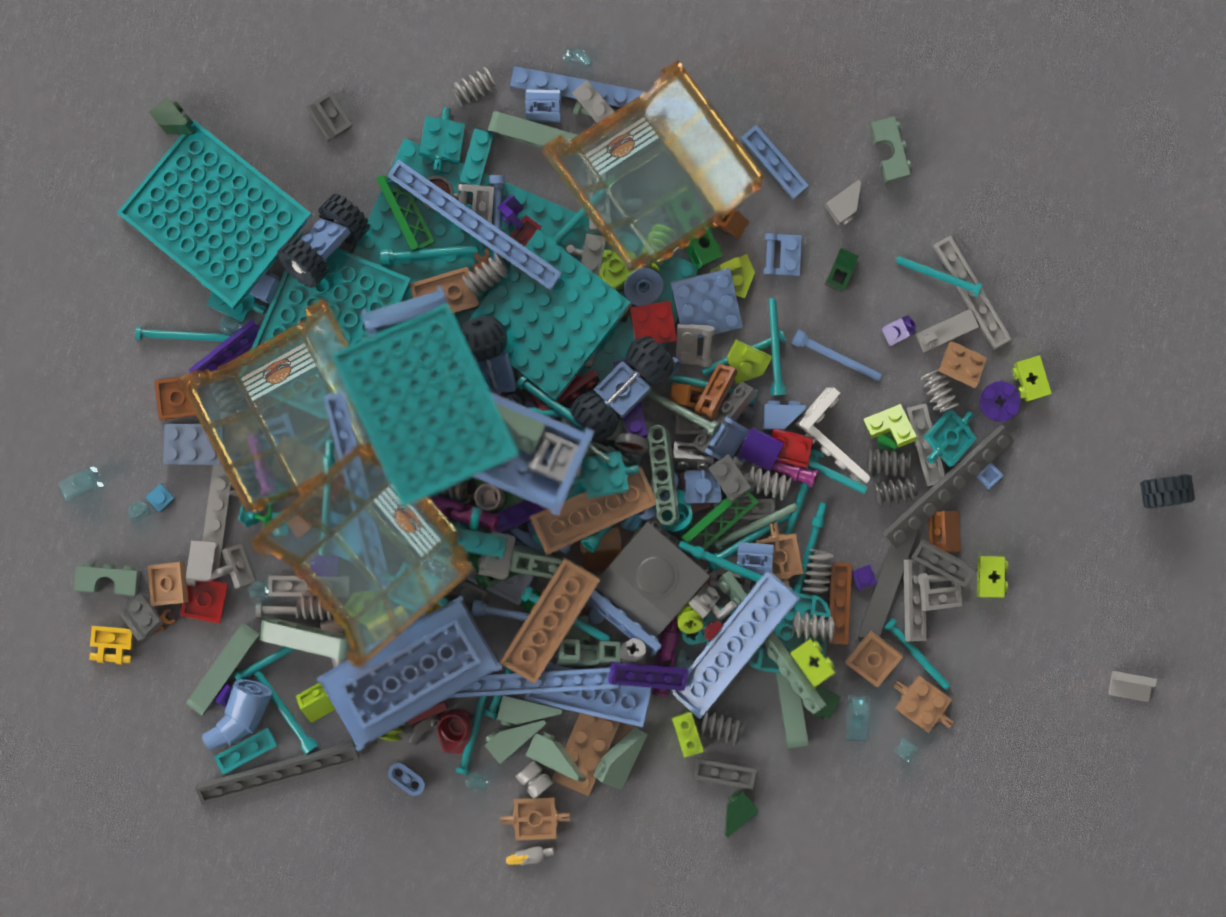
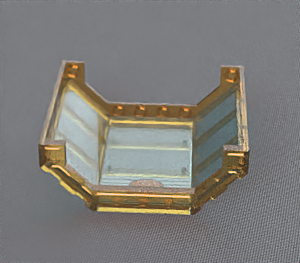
(657, 170)
(271, 412)
(366, 553)

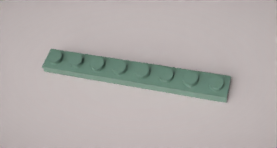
(777, 651)

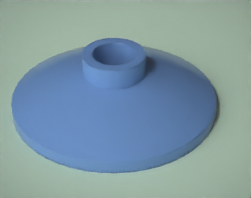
(648, 291)

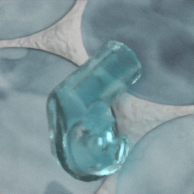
(577, 54)

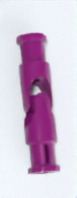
(464, 512)
(669, 641)

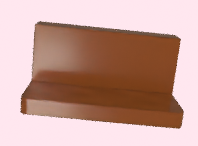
(945, 531)

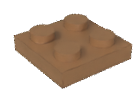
(962, 364)
(167, 583)
(874, 659)

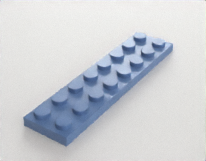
(736, 643)

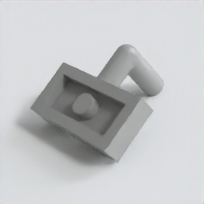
(591, 254)
(236, 565)
(705, 601)

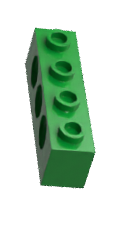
(704, 256)

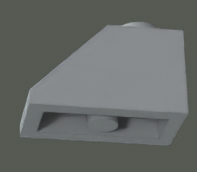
(844, 204)

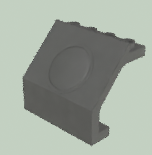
(653, 578)

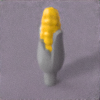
(529, 856)

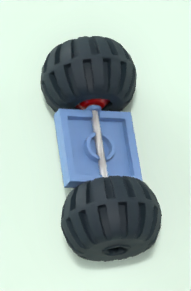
(486, 342)
(623, 388)

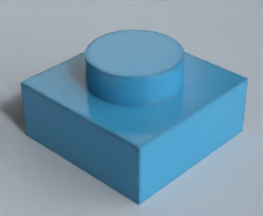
(160, 497)

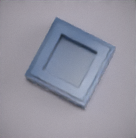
(989, 476)

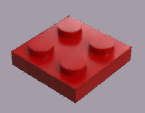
(654, 321)
(205, 601)

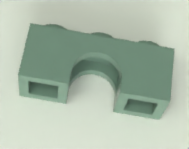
(887, 132)
(125, 580)
(599, 655)

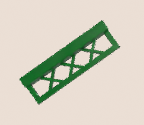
(401, 219)
(725, 504)

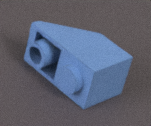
(780, 416)

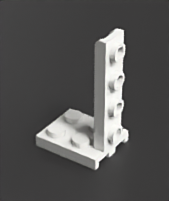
(814, 414)

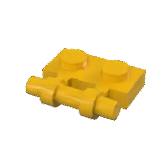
(111, 637)

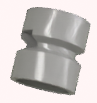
(490, 497)
(534, 779)

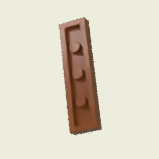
(840, 601)

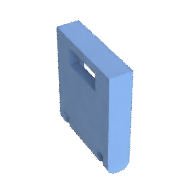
(728, 440)

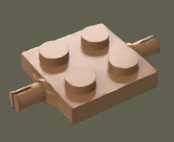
(786, 554)
(923, 704)
(535, 818)

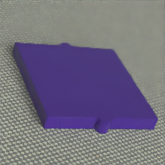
(760, 449)

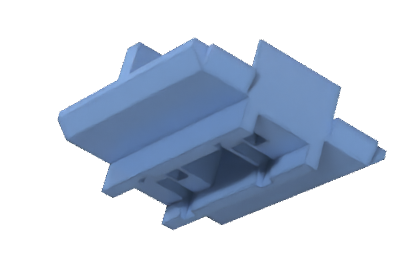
(543, 106)
(701, 487)
(755, 557)

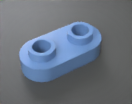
(406, 779)

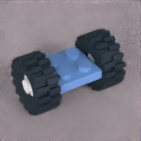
(307, 256)

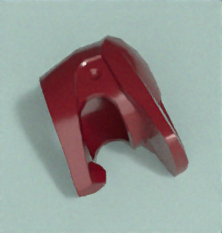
(454, 730)

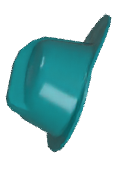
(685, 515)

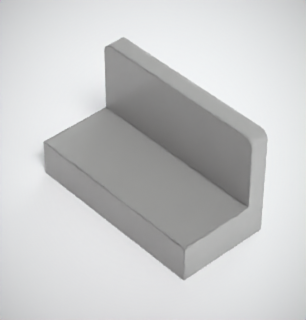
(200, 562)
(1131, 686)

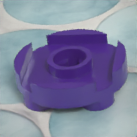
(992, 410)

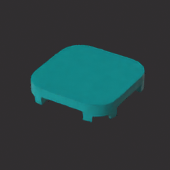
(806, 604)

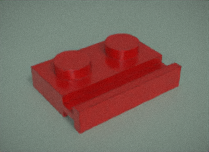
(795, 449)

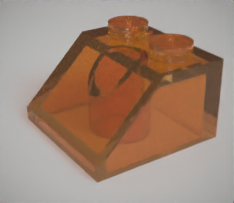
(605, 554)

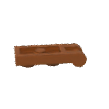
(715, 391)

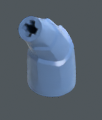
(242, 714)

